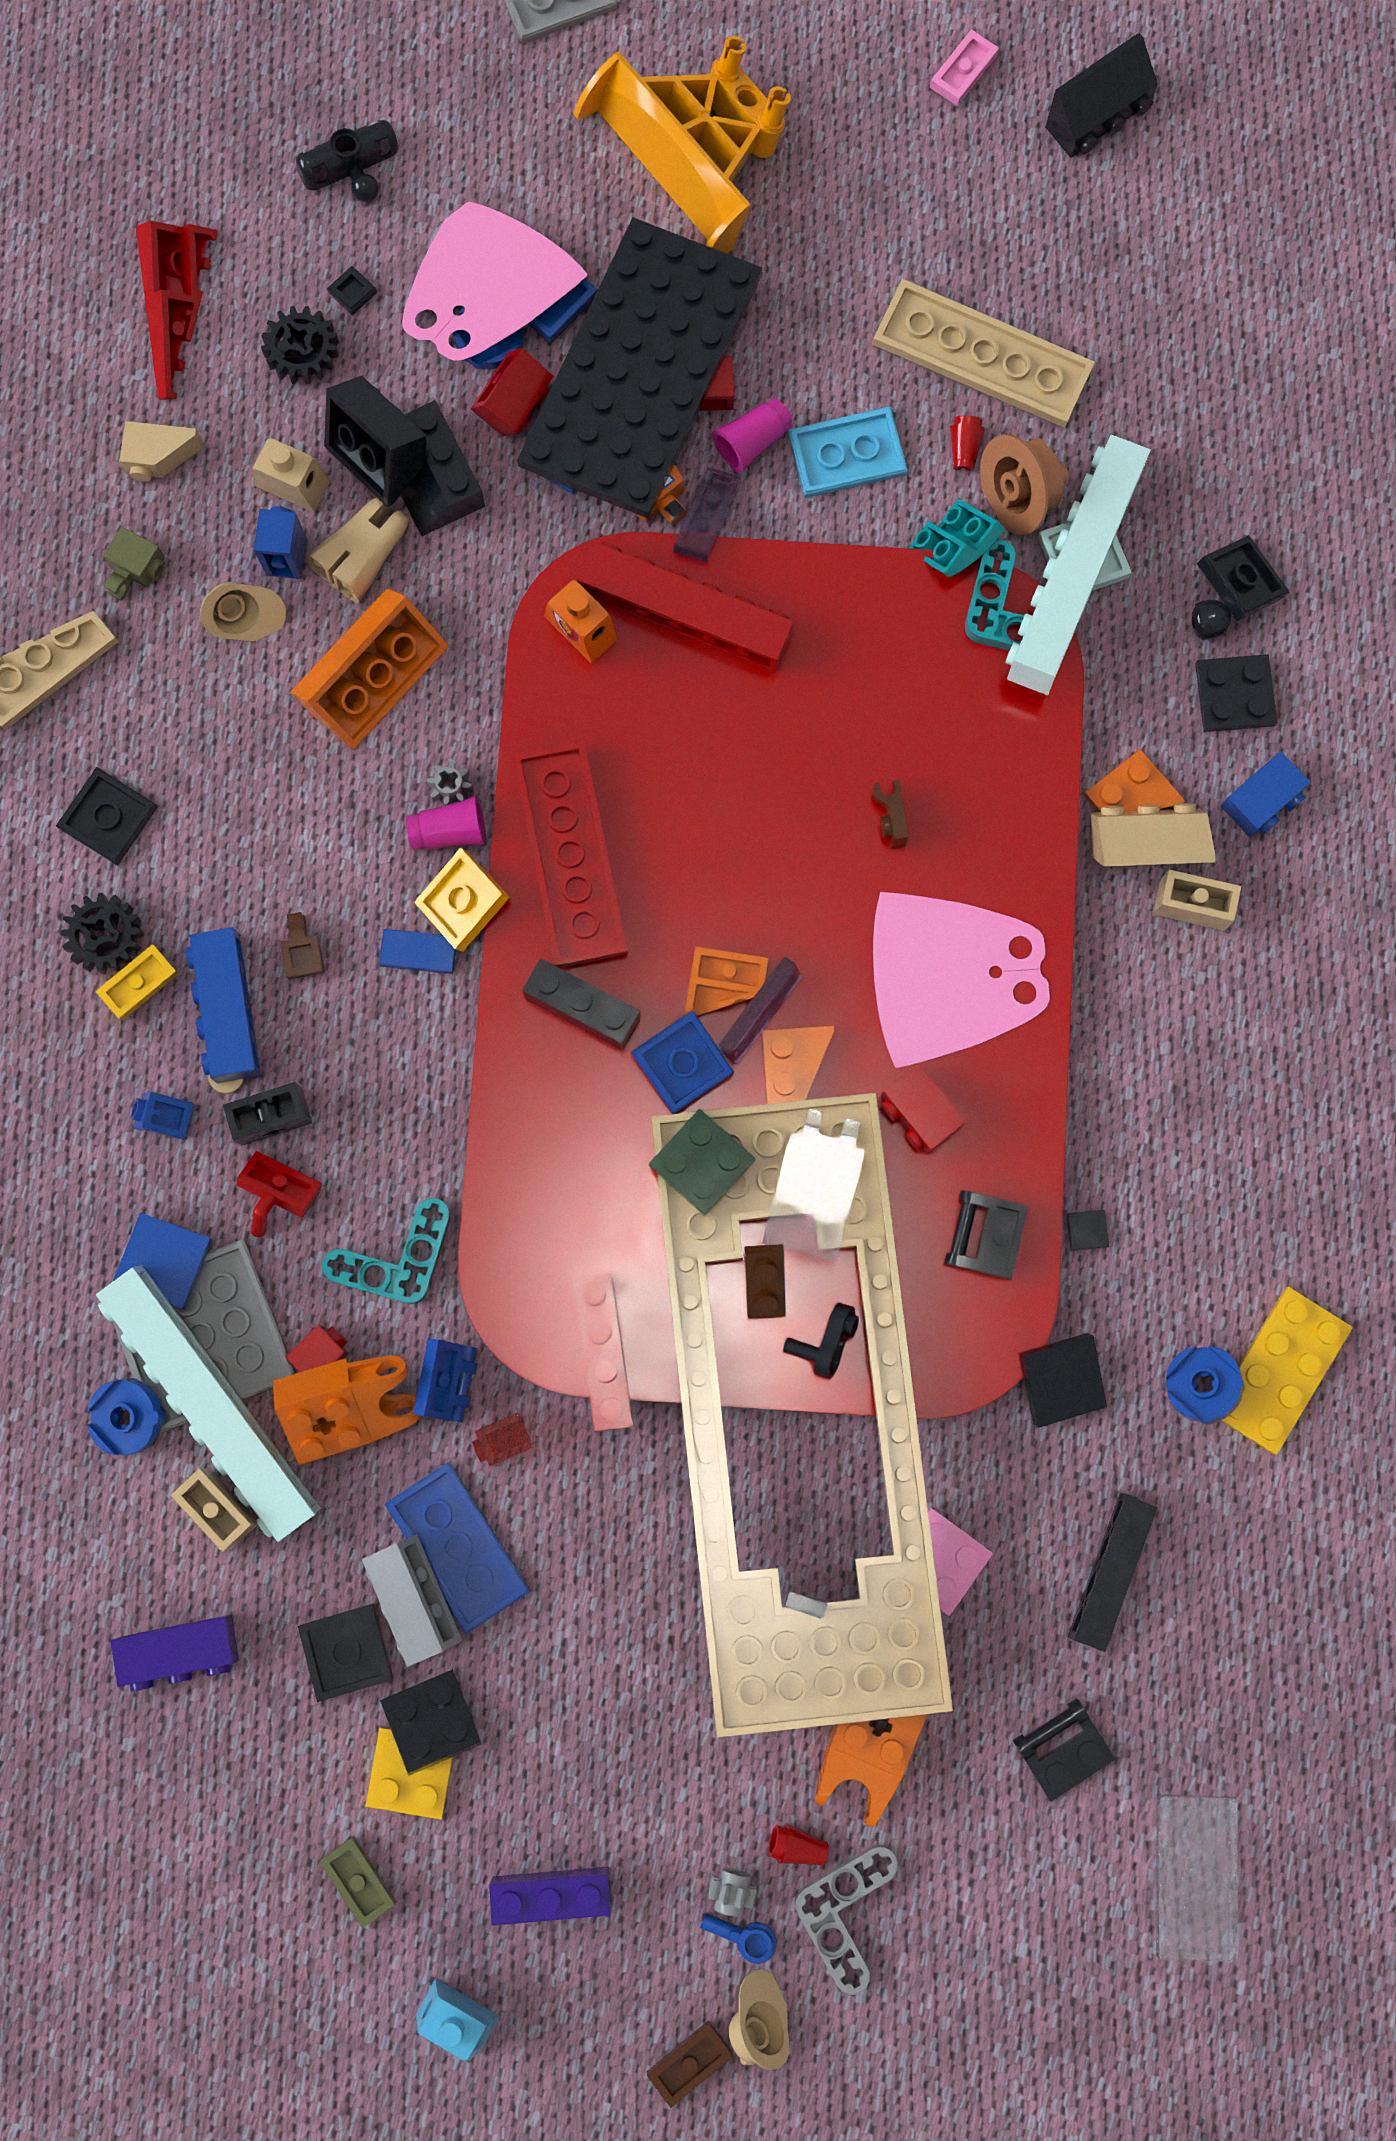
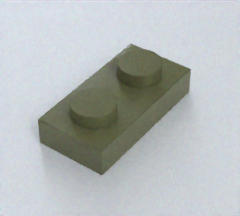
(358, 1882)

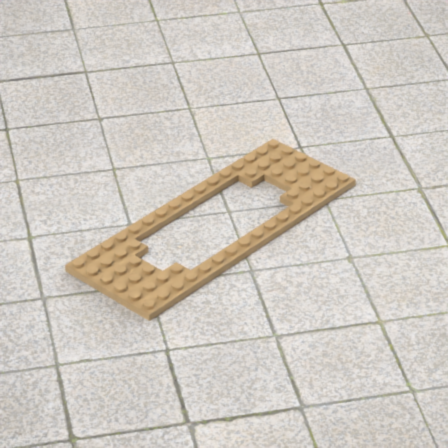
(867, 1653)

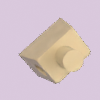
(285, 471)

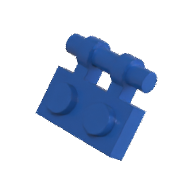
(445, 1380)

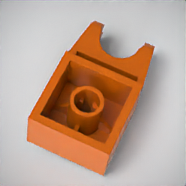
(341, 1406)
(870, 1759)

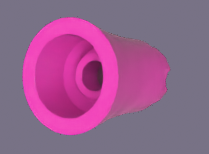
(752, 434)
(448, 826)

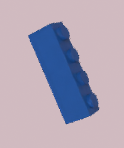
(224, 1006)

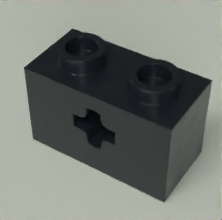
(267, 1114)

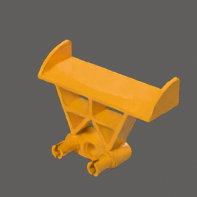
(680, 144)

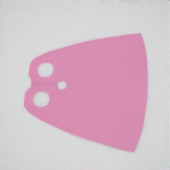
(493, 270)
(936, 976)

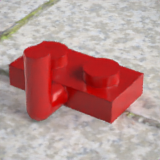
(276, 1186)

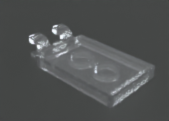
(815, 1190)

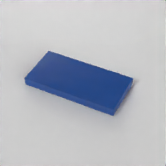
(460, 1547)

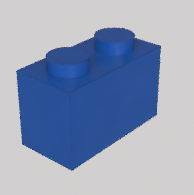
(280, 543)
(1265, 795)

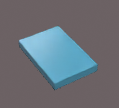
(847, 452)

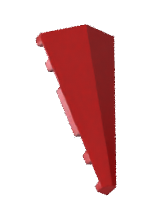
(170, 272)

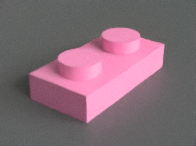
(964, 67)

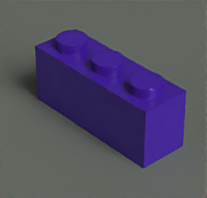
(175, 1652)
(550, 1896)

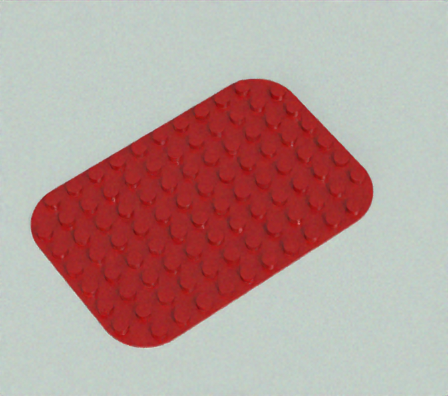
(755, 831)

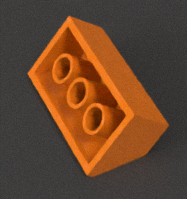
(370, 668)

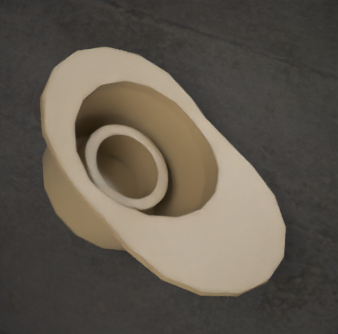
(242, 612)
(761, 2024)

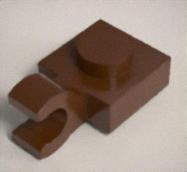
(894, 822)
(302, 953)

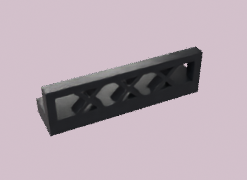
(1112, 1572)

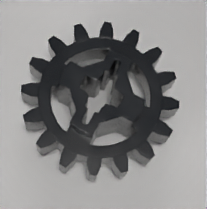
(292, 358)
(97, 946)

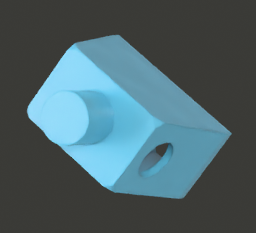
(454, 2021)

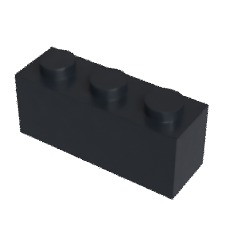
(581, 1004)

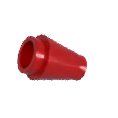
(966, 441)
(795, 1846)

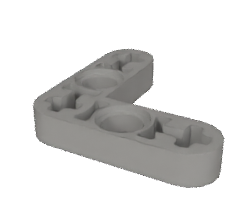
(829, 1917)

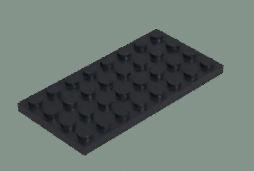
(640, 367)

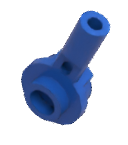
(754, 1942)

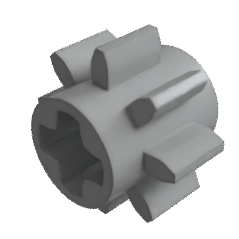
(453, 775)
(732, 1892)

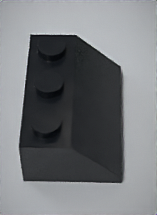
(1103, 97)
(373, 438)
(445, 484)

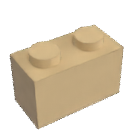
(1197, 900)
(214, 1509)

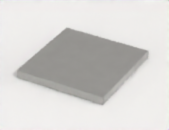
(232, 1324)

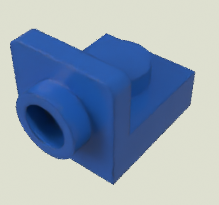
(162, 1115)

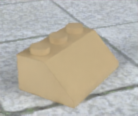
(1151, 835)

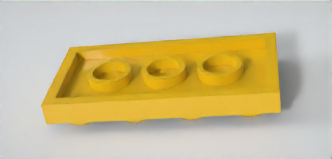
(1285, 1368)

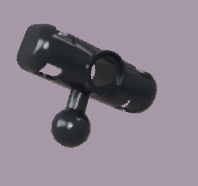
(339, 165)

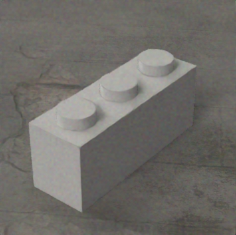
(411, 1600)

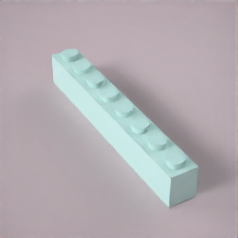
(1078, 564)
(207, 1402)

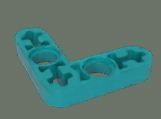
(998, 620)
(396, 1273)

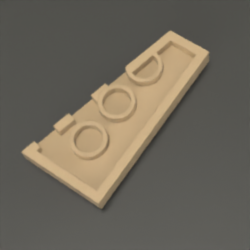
(49, 663)

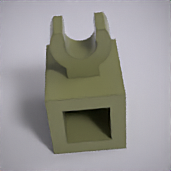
(132, 560)

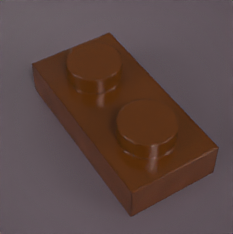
(765, 1281)
(689, 2064)

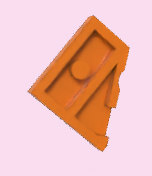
(1134, 784)
(723, 979)
(793, 1061)

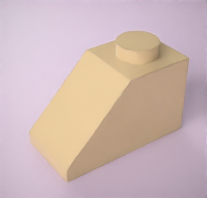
(156, 449)

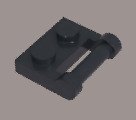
(998, 1239)
(1070, 1761)

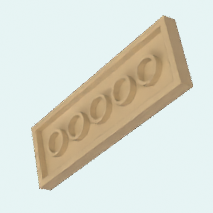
(983, 353)

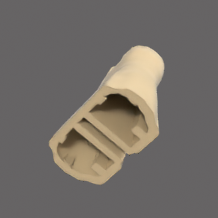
(358, 549)

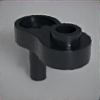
(841, 1325)

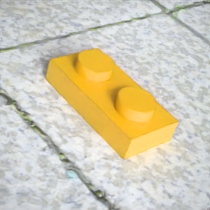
(137, 982)

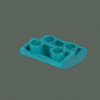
(958, 538)

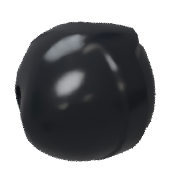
(1210, 619)

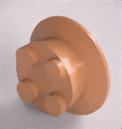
(1021, 481)

